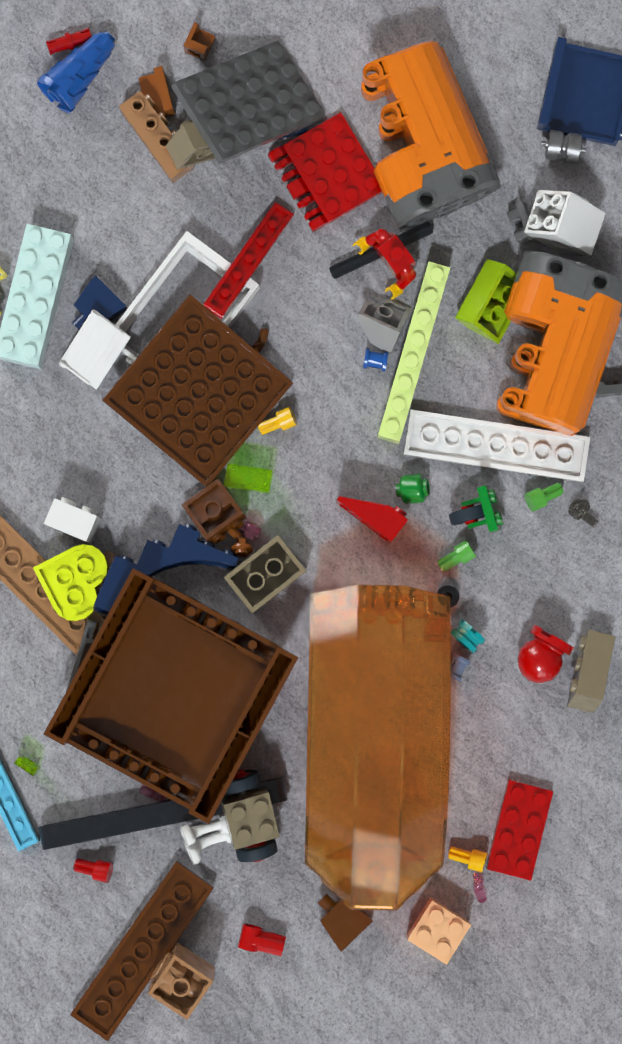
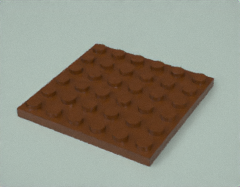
(197, 391)

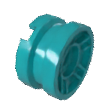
(467, 636)

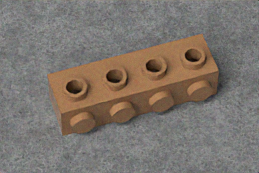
(152, 132)

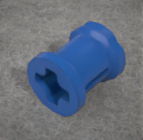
(375, 360)

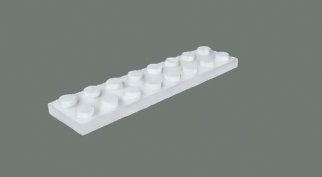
(496, 446)

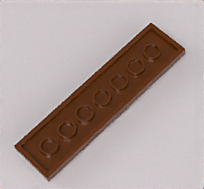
(141, 951)

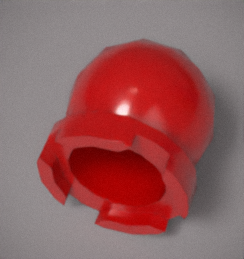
(542, 656)

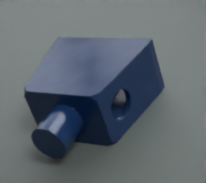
(99, 298)

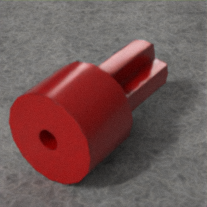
(99, 870)

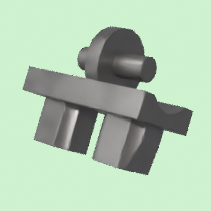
(518, 213)

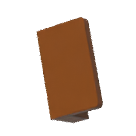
(157, 88)

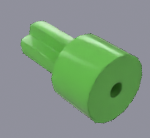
(538, 498)
(462, 553)

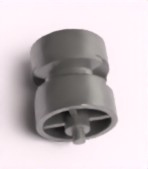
(563, 146)

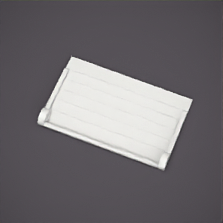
(94, 349)

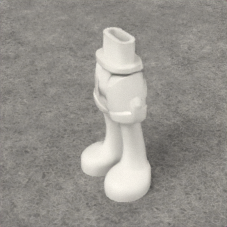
(196, 845)

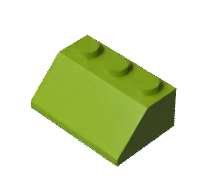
(487, 300)

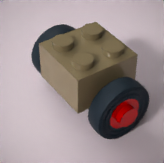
(250, 818)

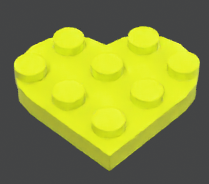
(72, 580)

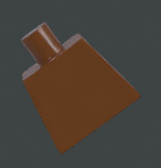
(341, 922)

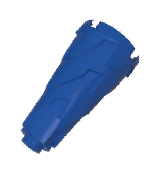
(70, 77)

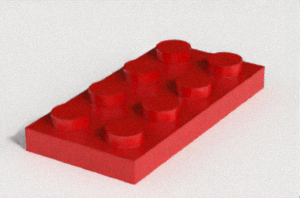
(519, 830)

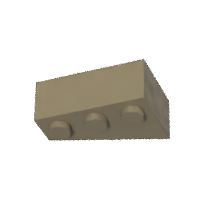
(591, 671)

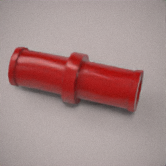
(68, 41)

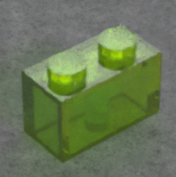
(248, 478)

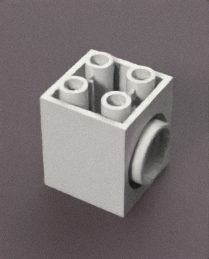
(564, 222)

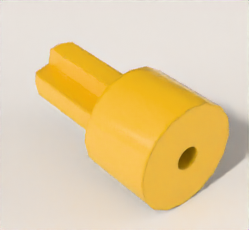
(284, 419)
(475, 859)

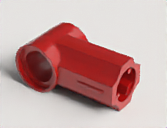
(256, 939)

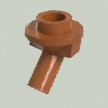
(241, 547)

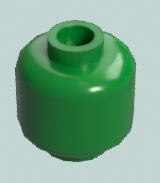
(413, 488)

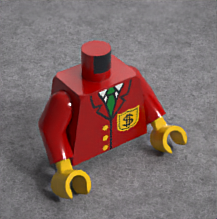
(394, 256)

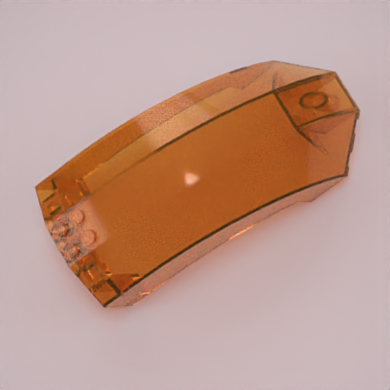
(377, 741)

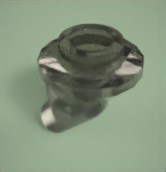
(580, 511)

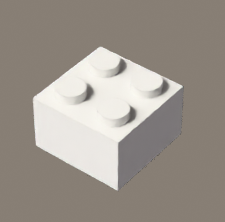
(72, 520)

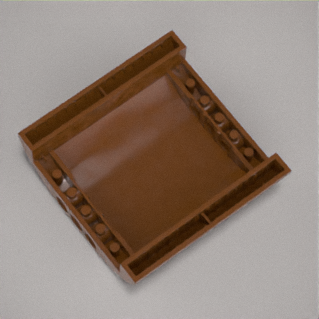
(171, 694)

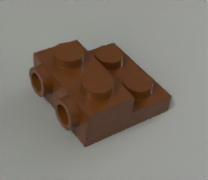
(214, 512)

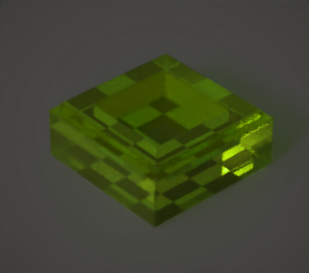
(27, 765)

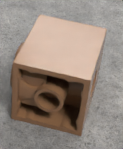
(181, 980)

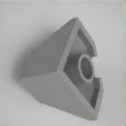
(383, 322)

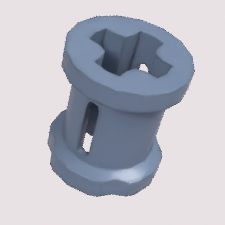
(458, 666)

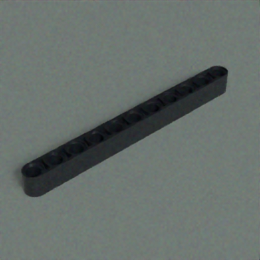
(135, 819)

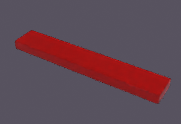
(248, 260)

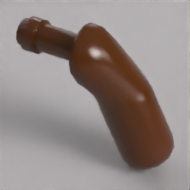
(263, 336)

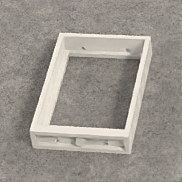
(206, 255)

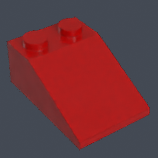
(378, 517)

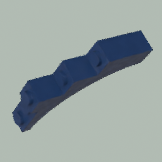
(157, 558)

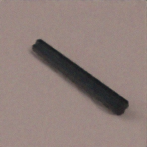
(370, 255)

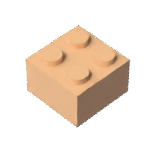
(438, 930)

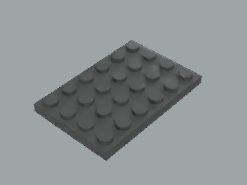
(248, 101)

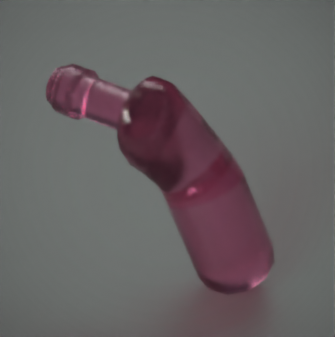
(144, 790)
(478, 888)

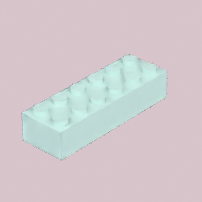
(34, 295)

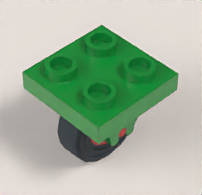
(470, 514)

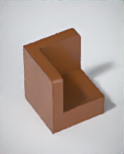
(198, 42)

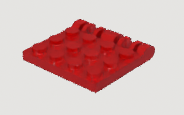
(330, 169)

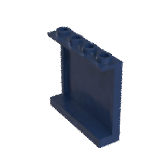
(583, 94)

